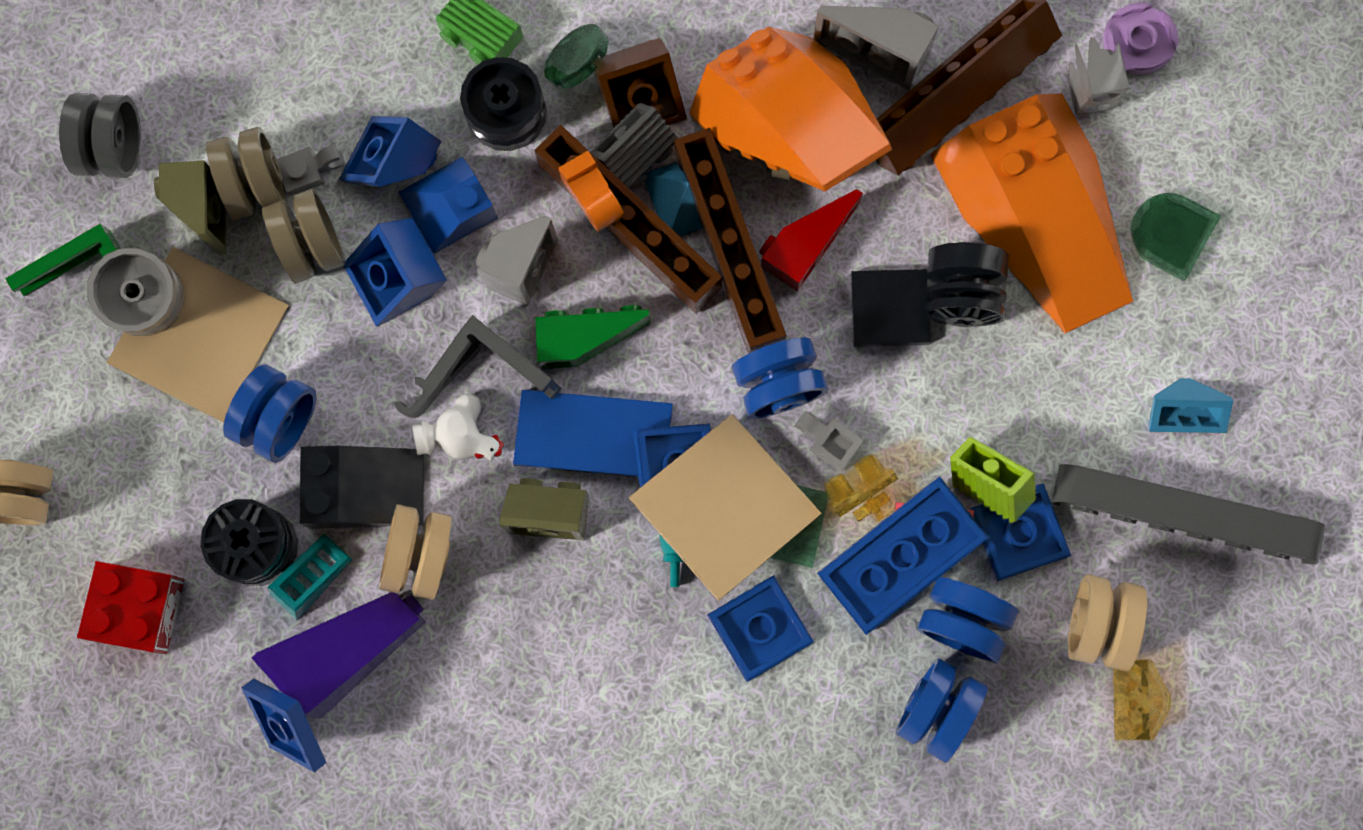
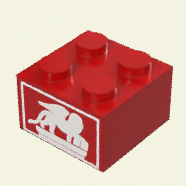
(131, 607)

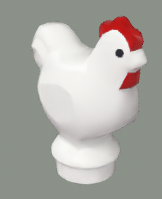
(457, 433)

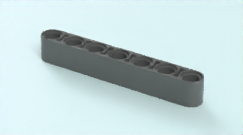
(1190, 512)

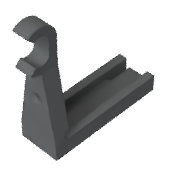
(460, 353)

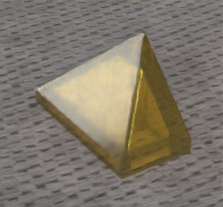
(1139, 702)

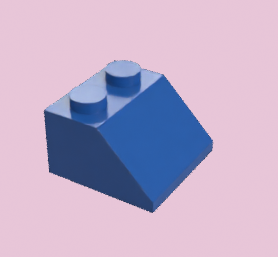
(394, 270)

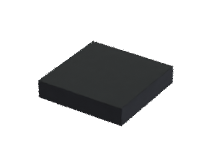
(889, 308)

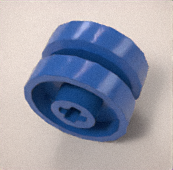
(779, 377)
(269, 413)
(968, 615)
(945, 712)

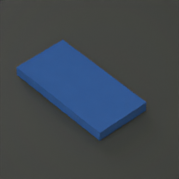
(583, 432)
(902, 555)

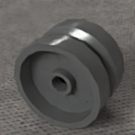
(100, 135)

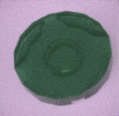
(575, 56)

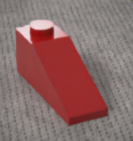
(805, 241)

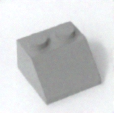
(517, 259)

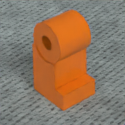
(591, 191)

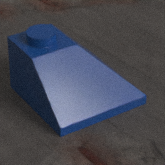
(390, 152)
(448, 204)

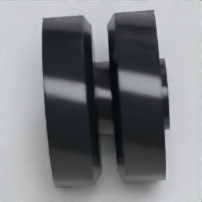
(503, 103)

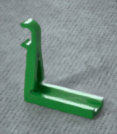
(63, 259)

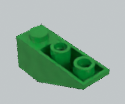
(577, 338)

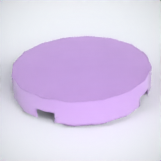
(1139, 50)

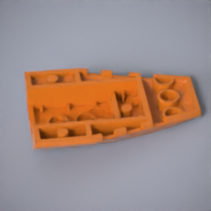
(790, 106)
(1040, 196)

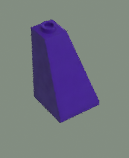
(339, 653)

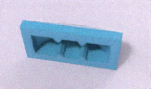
(673, 199)
(1190, 409)

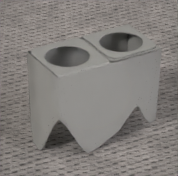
(1105, 76)

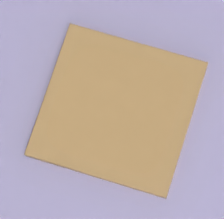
(209, 344)
(725, 506)

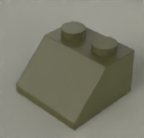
(194, 199)
(545, 510)

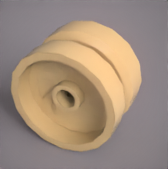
(16, 481)
(421, 553)
(1107, 622)

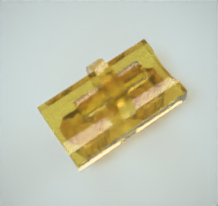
(846, 498)

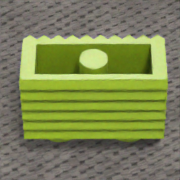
(992, 479)

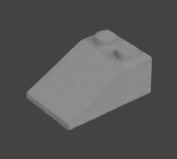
(879, 39)

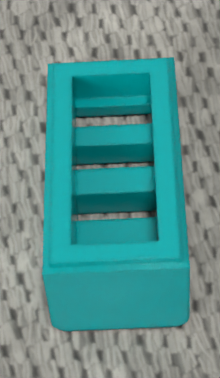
(310, 595)

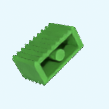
(478, 29)

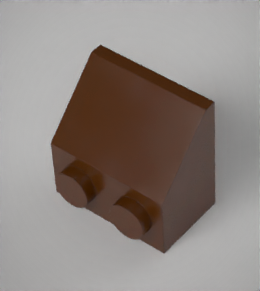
(640, 76)

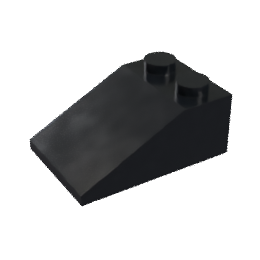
(358, 485)

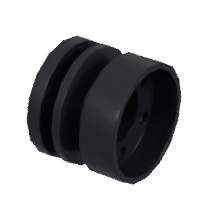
(966, 284)
(271, 545)

